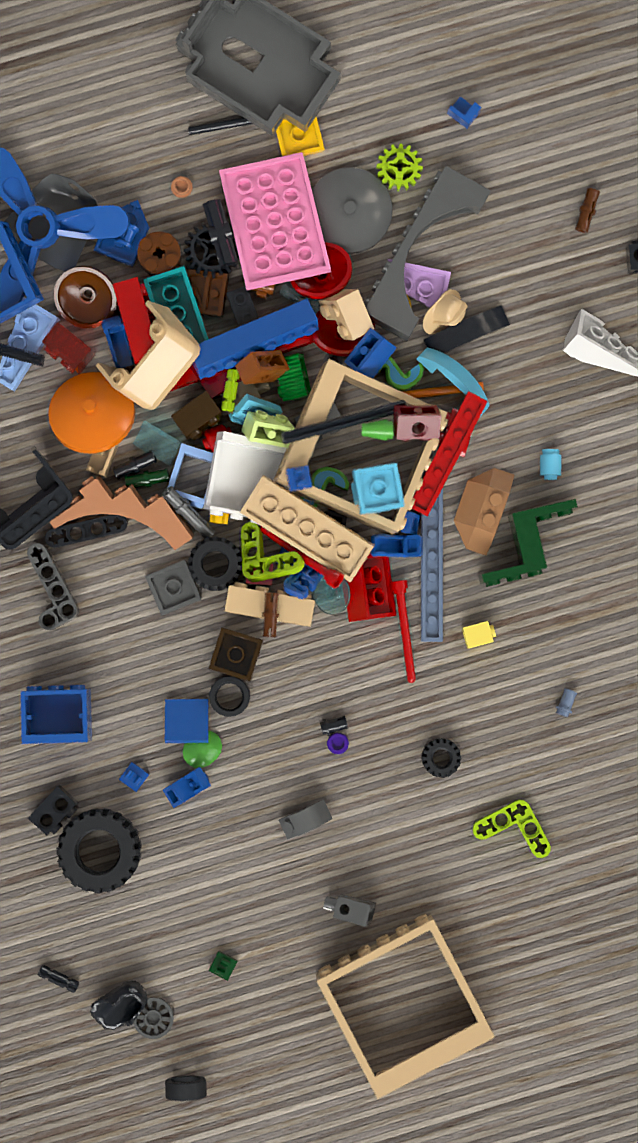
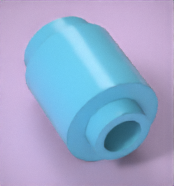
(550, 464)

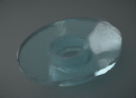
(328, 601)

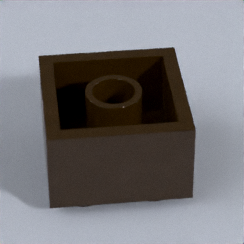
(197, 416)
(236, 654)

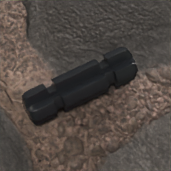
(58, 978)

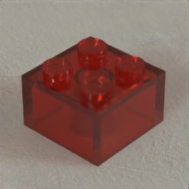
(66, 346)

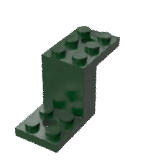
(528, 542)

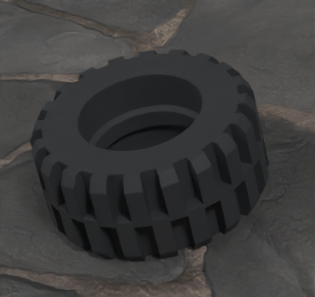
(70, 859)

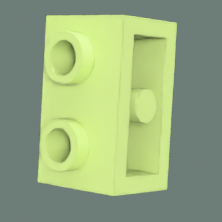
(266, 428)

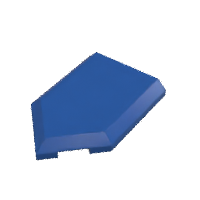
(116, 252)

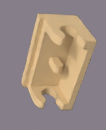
(101, 462)

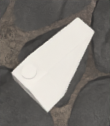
(595, 345)

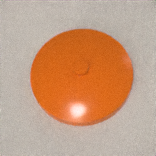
(90, 414)

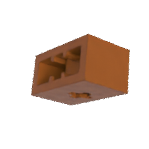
(262, 367)

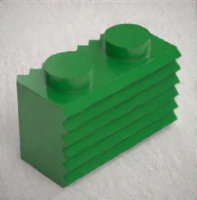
(295, 381)

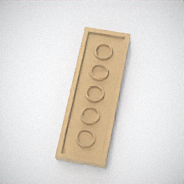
(306, 528)

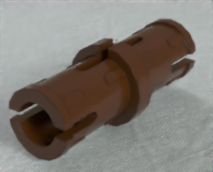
(587, 210)
(270, 615)

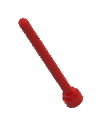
(332, 577)
(399, 588)

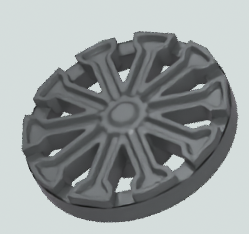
(154, 1018)

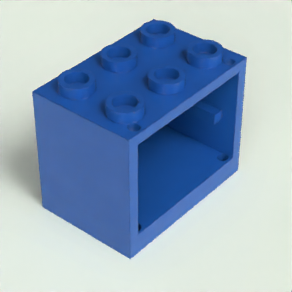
(56, 714)

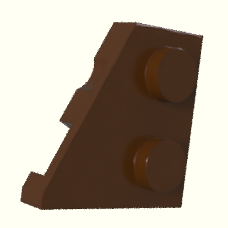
(210, 292)

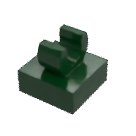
(223, 965)

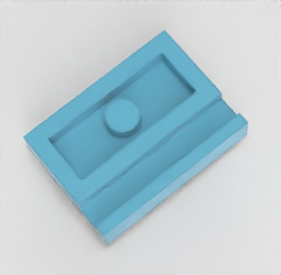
(252, 403)

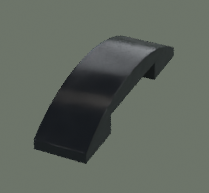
(468, 330)

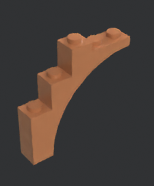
(127, 503)

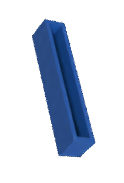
(259, 335)

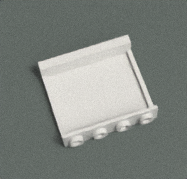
(236, 472)

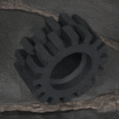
(441, 771)

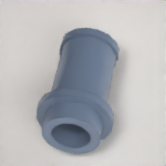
(566, 703)

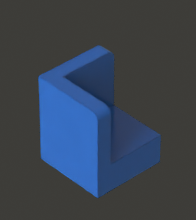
(464, 112)

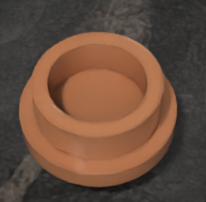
(181, 187)

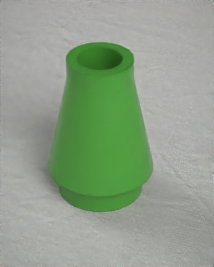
(379, 429)

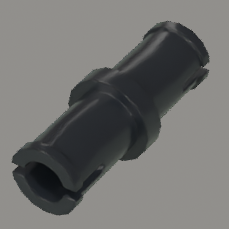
(134, 464)

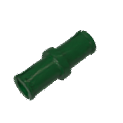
(148, 478)

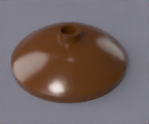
(77, 305)

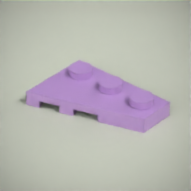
(425, 283)

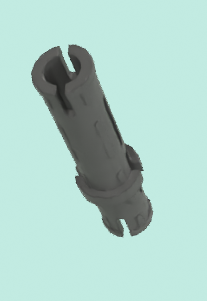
(182, 506)

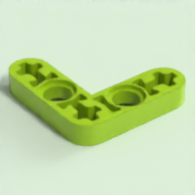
(262, 563)
(520, 820)

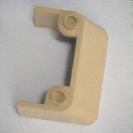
(162, 364)

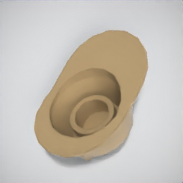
(445, 312)

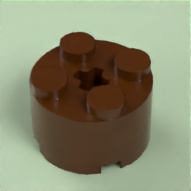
(158, 242)

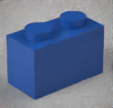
(370, 354)

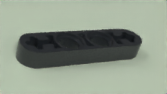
(87, 534)

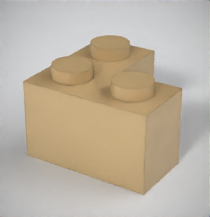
(349, 313)

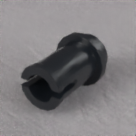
(333, 725)

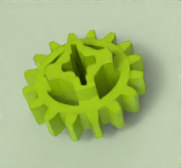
(407, 167)

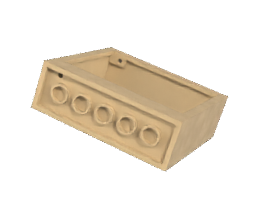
(317, 410)
(430, 1058)

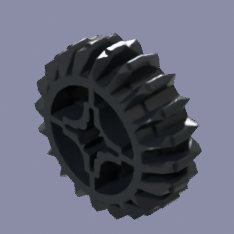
(207, 258)

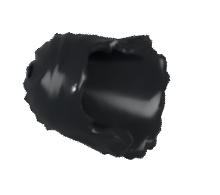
(120, 1005)

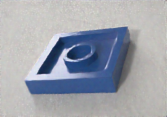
(186, 720)

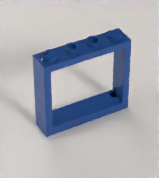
(22, 271)

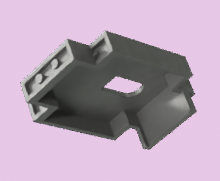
(287, 82)

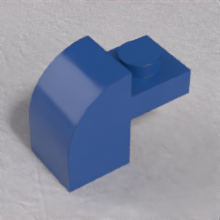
(187, 787)

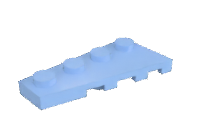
(29, 331)

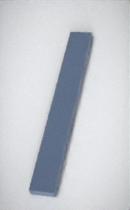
(432, 573)

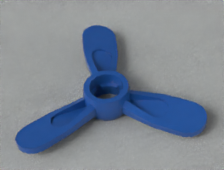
(83, 223)

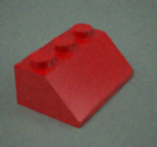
(371, 591)

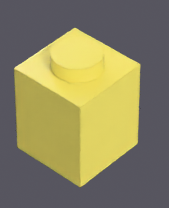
(478, 634)

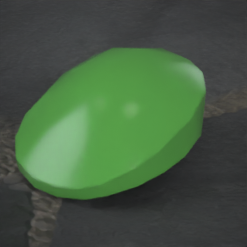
(202, 754)

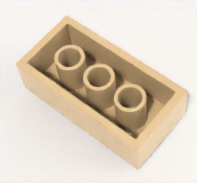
(252, 603)

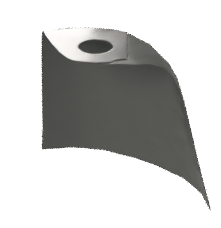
(57, 195)

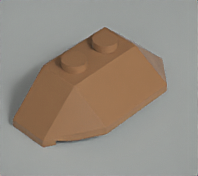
(482, 509)

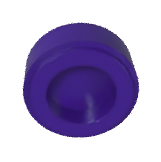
(337, 743)

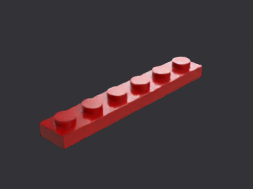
(448, 452)

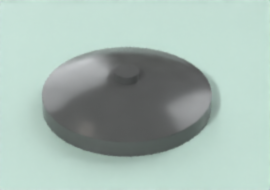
(352, 209)

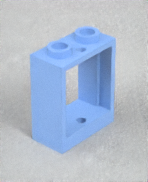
(195, 453)

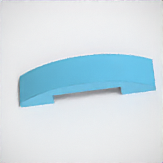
(454, 371)

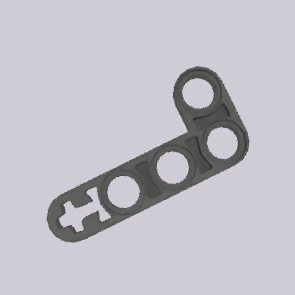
(49, 584)

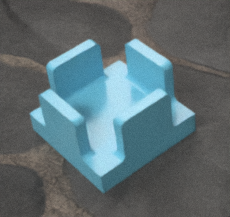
(377, 489)

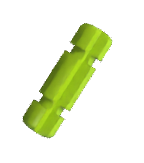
(230, 390)

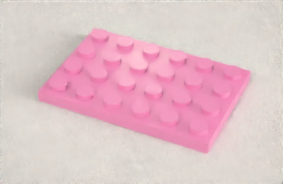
(274, 221)

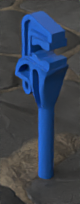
(308, 577)

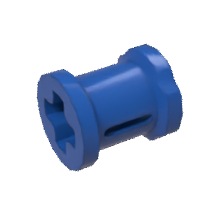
(127, 239)

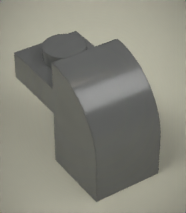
(305, 819)

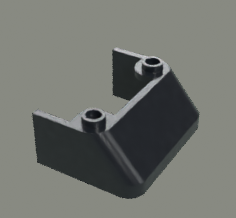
(36, 511)

